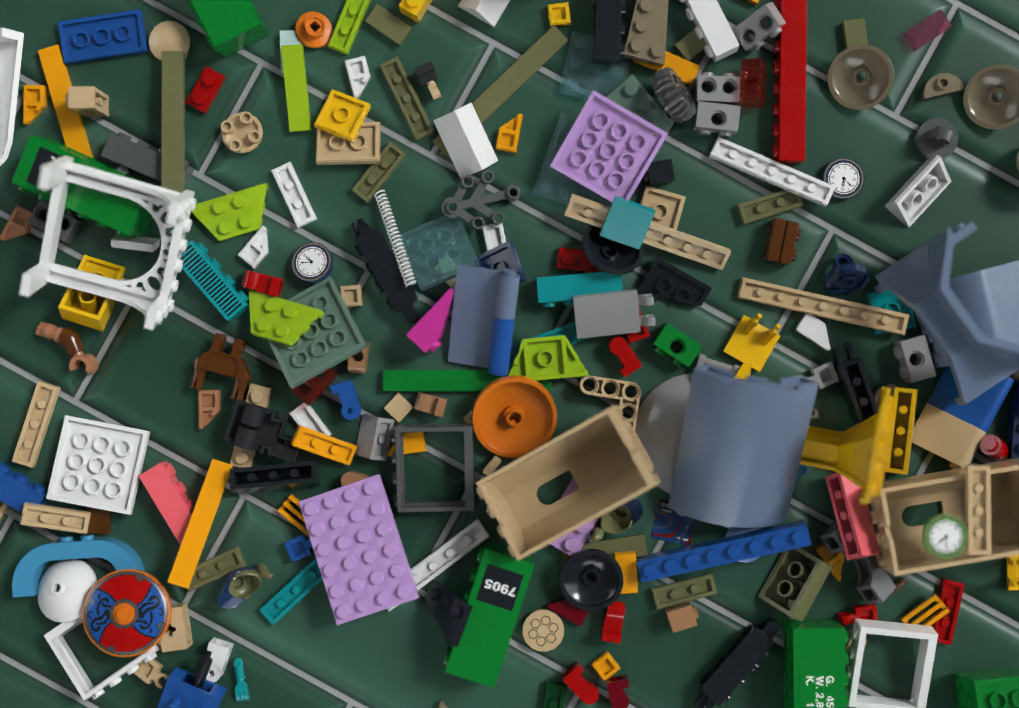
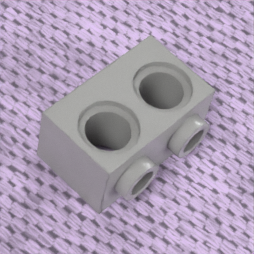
(757, 23)
(717, 93)

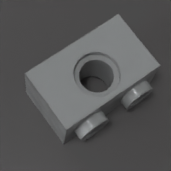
(728, 115)
(923, 366)

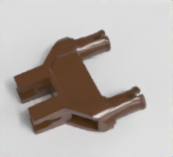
(223, 363)

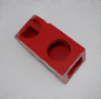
(263, 283)
(619, 347)
(613, 622)
(584, 689)

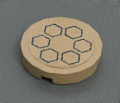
(543, 630)

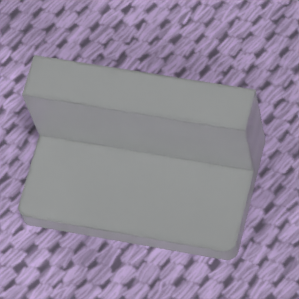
(374, 437)

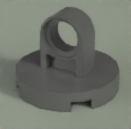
(935, 138)

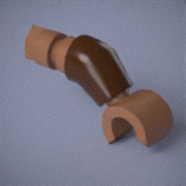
(72, 344)

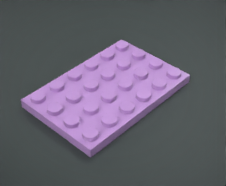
(358, 549)

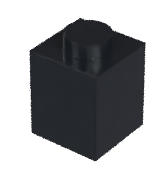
(659, 173)

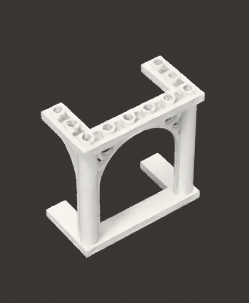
(151, 302)

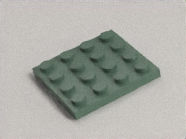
(326, 342)

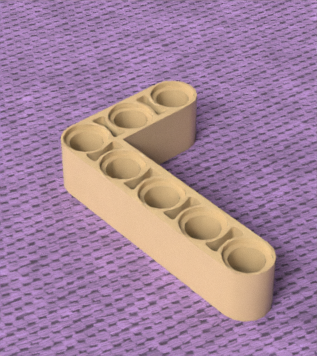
(619, 393)

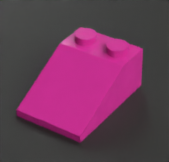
(431, 327)

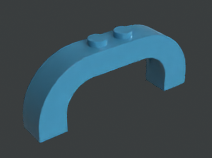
(30, 568)

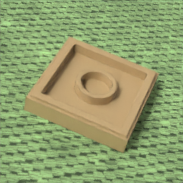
(667, 206)

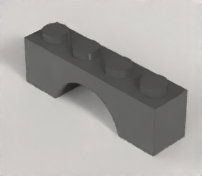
(872, 580)

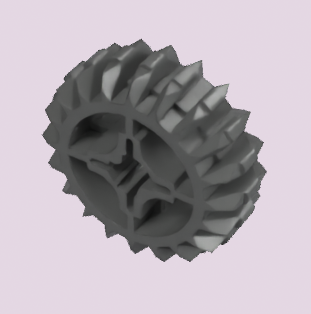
(673, 95)

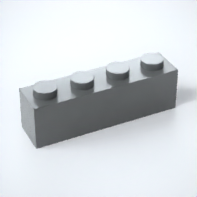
(137, 156)

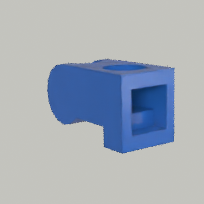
(349, 399)

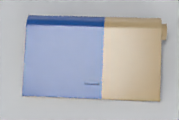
(954, 430)

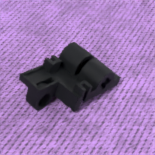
(260, 429)

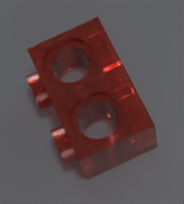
(753, 83)
(318, 386)

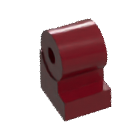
(616, 691)

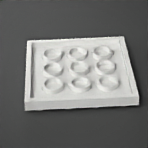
(98, 465)

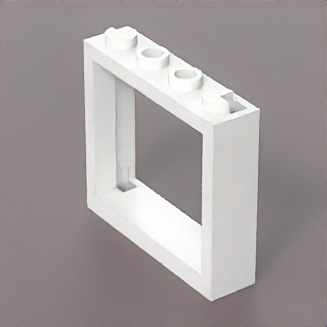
(75, 670)
(923, 670)

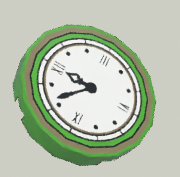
(944, 536)

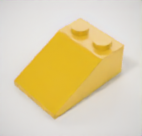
(89, 308)

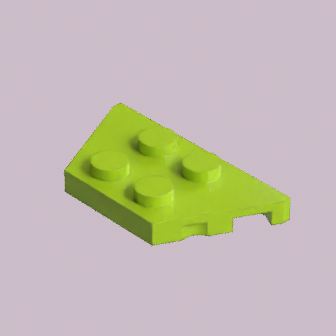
(233, 213)
(279, 318)
(547, 359)

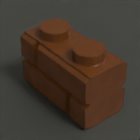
(781, 242)

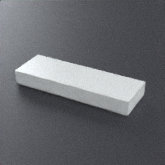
(294, 195)

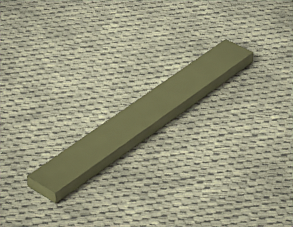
(515, 77)
(173, 122)

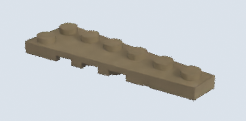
(648, 32)

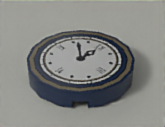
(845, 176)
(312, 262)

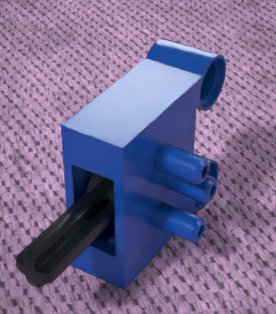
(192, 690)

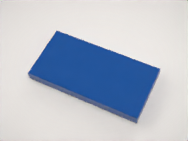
(103, 37)

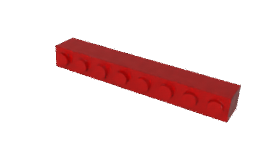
(790, 83)

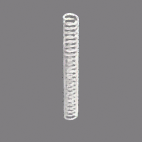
(385, 208)

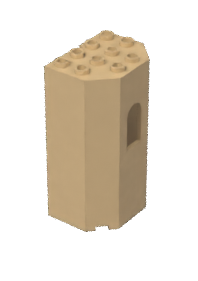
(605, 464)
(902, 544)

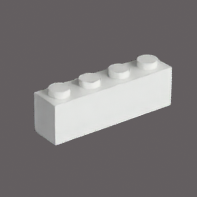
(712, 27)

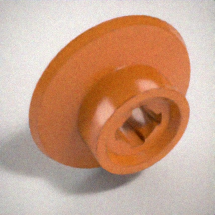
(312, 38)

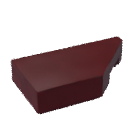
(569, 611)

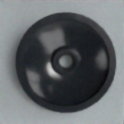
(608, 254)
(595, 591)

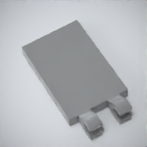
(611, 313)

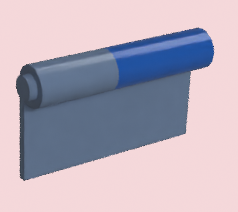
(483, 318)

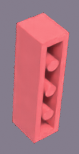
(169, 497)
(852, 518)

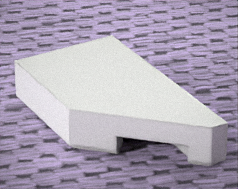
(358, 74)

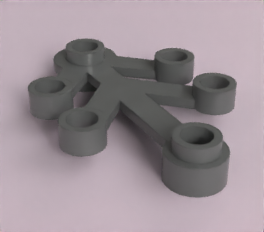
(477, 201)

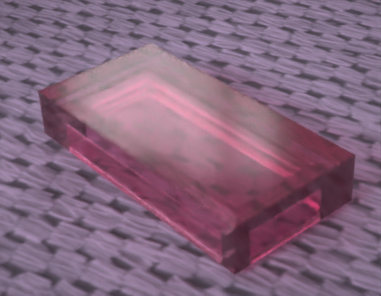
(927, 30)

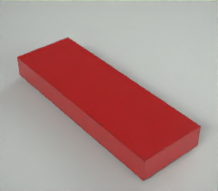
(951, 595)

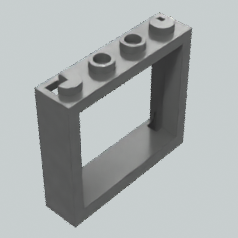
(399, 476)

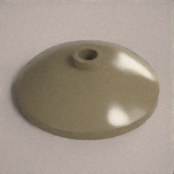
(857, 92)
(980, 99)

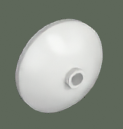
(75, 582)

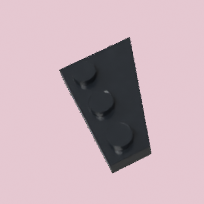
(673, 284)
(449, 611)

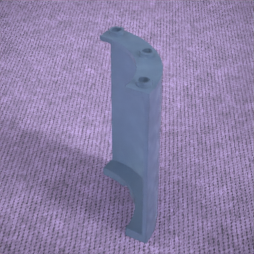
(741, 448)

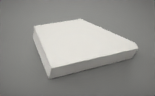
(256, 248)
(814, 330)

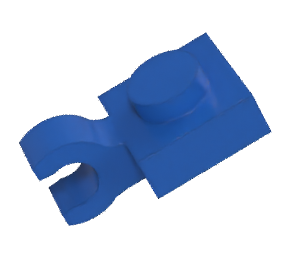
(299, 547)

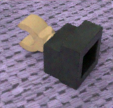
(427, 77)

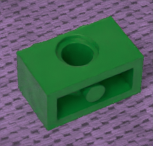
(688, 350)

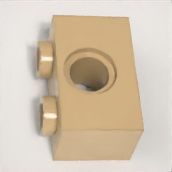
(88, 101)

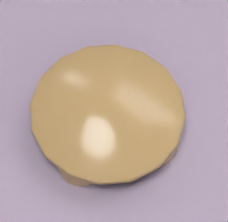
(169, 37)
(241, 132)

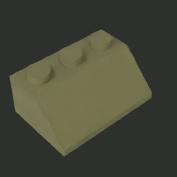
(795, 582)

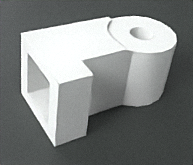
(220, 654)

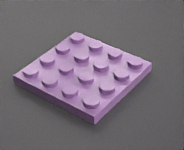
(608, 148)

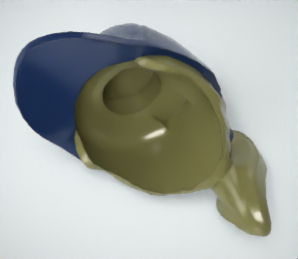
(618, 519)
(241, 584)

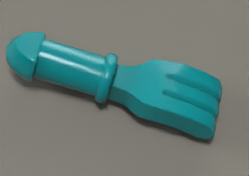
(241, 688)

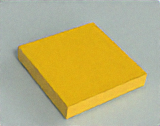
(342, 115)

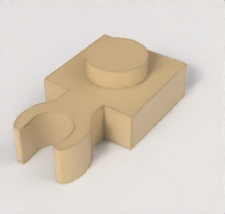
(151, 672)

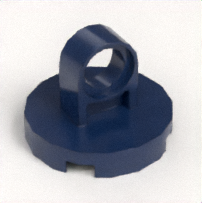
(846, 276)

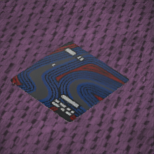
(671, 526)

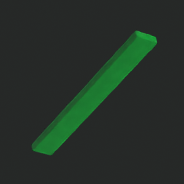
(441, 380)

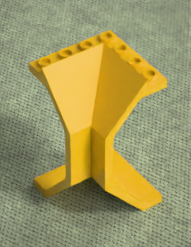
(854, 453)

